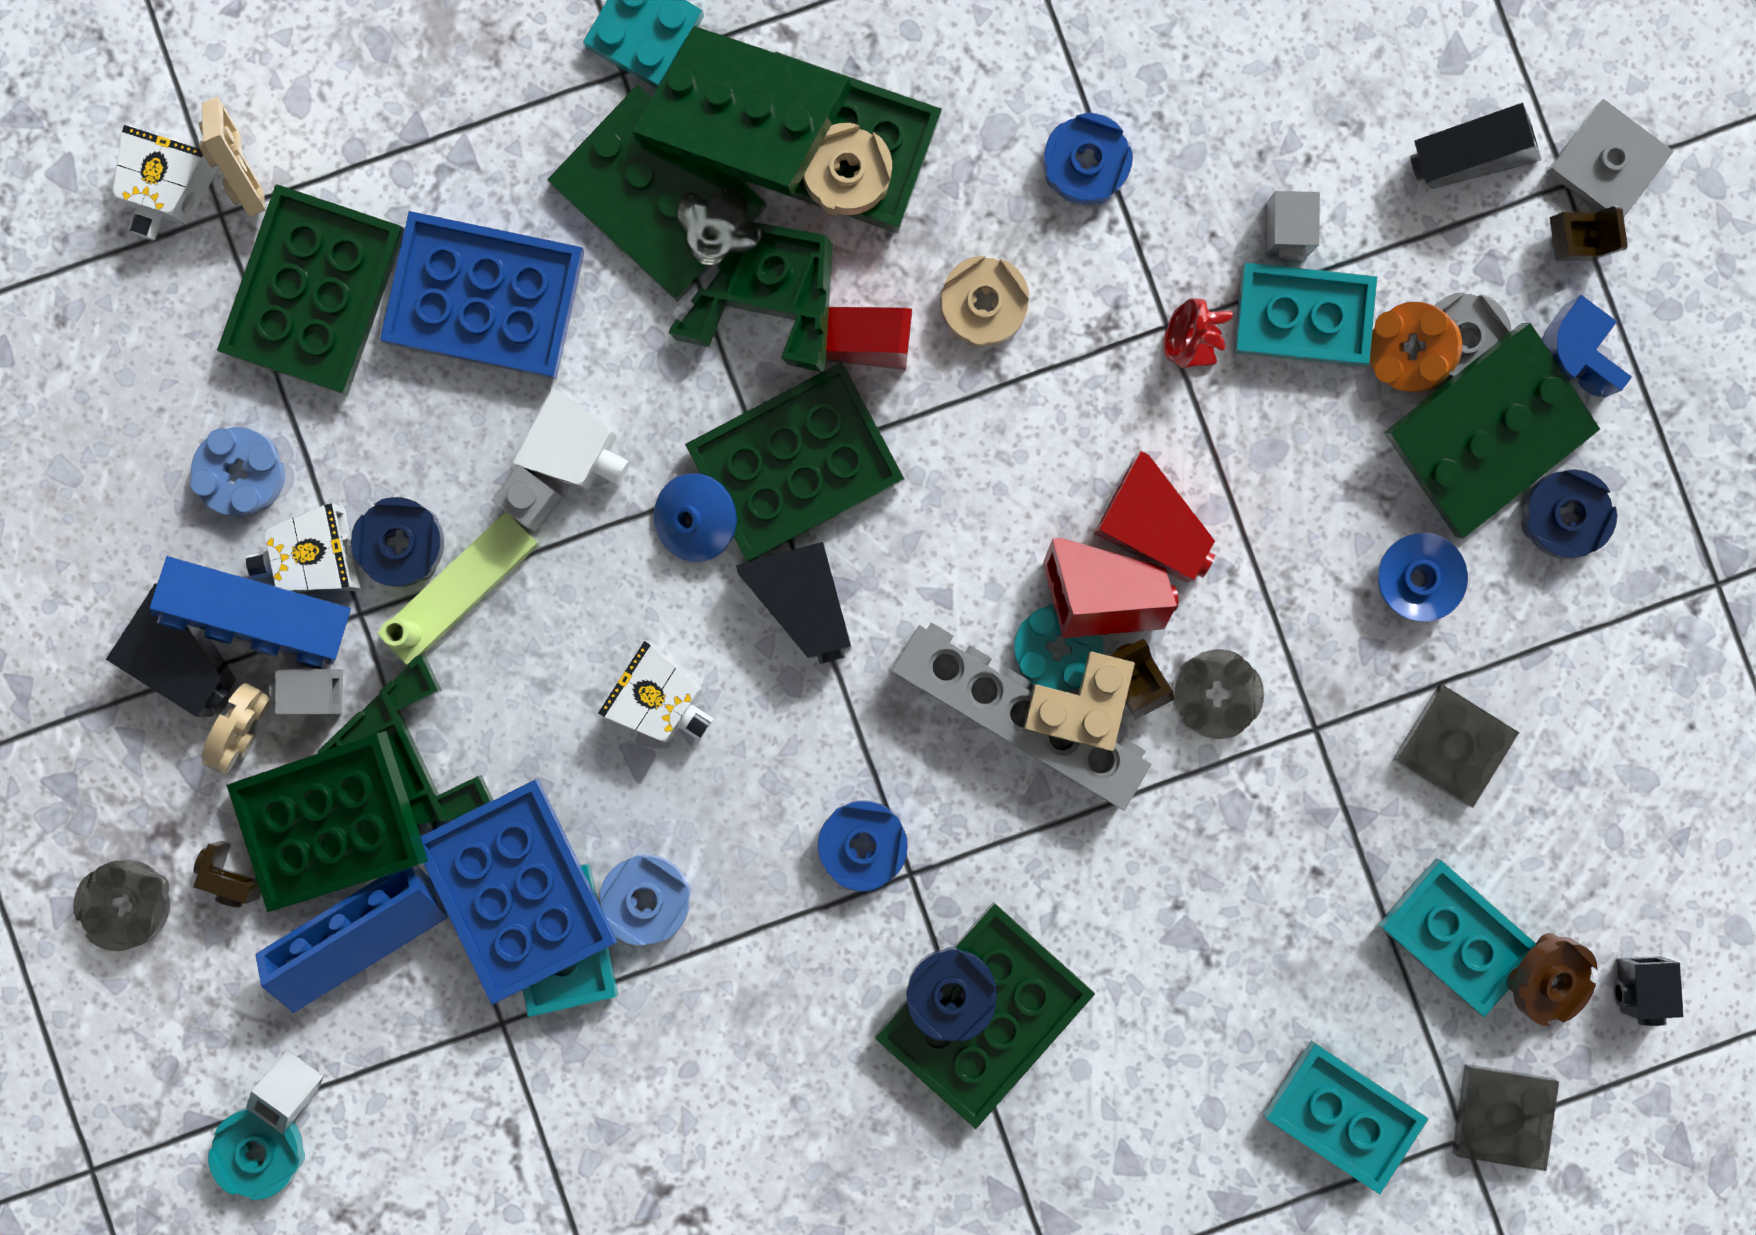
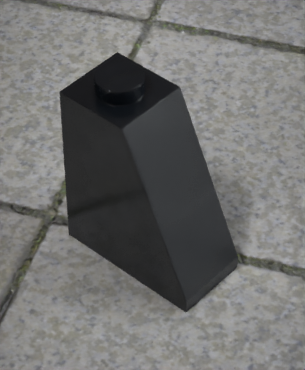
(1476, 148)
(802, 599)
(174, 663)

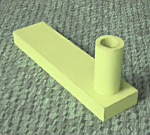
(458, 588)

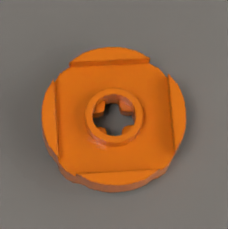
(1432, 365)

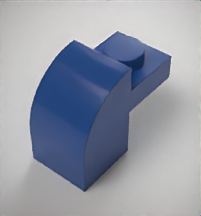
(1574, 344)

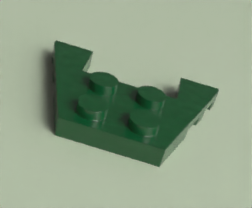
(780, 278)
(384, 714)

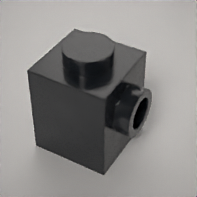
(1649, 989)

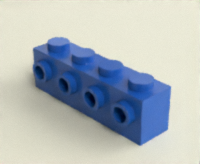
(248, 611)
(349, 937)

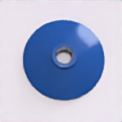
(711, 512)
(1443, 573)

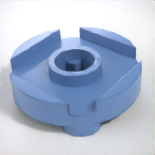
(211, 468)
(619, 904)

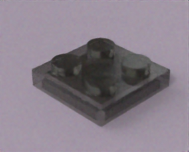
(1455, 746)
(1505, 1117)

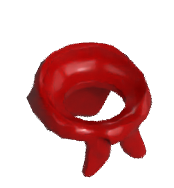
(1194, 334)

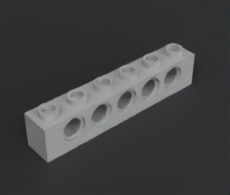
(915, 665)

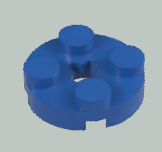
(1110, 148)
(842, 860)

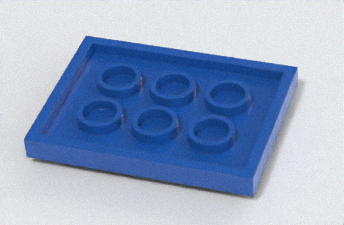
(482, 295)
(515, 891)

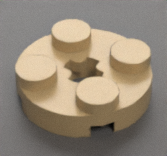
(854, 194)
(989, 276)
(231, 732)

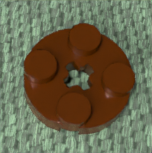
(1548, 960)

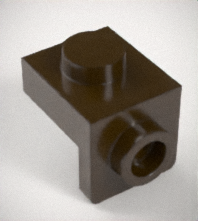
(1588, 234)
(1147, 686)
(228, 886)

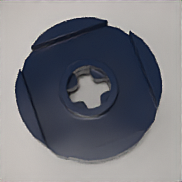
(1592, 503)
(381, 522)
(951, 1021)

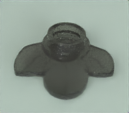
(719, 220)

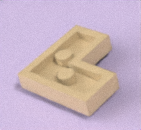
(223, 149)
(1091, 715)

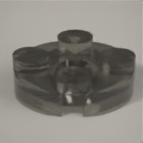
(1235, 675)
(100, 918)

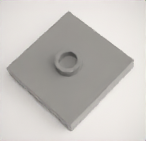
(1609, 159)

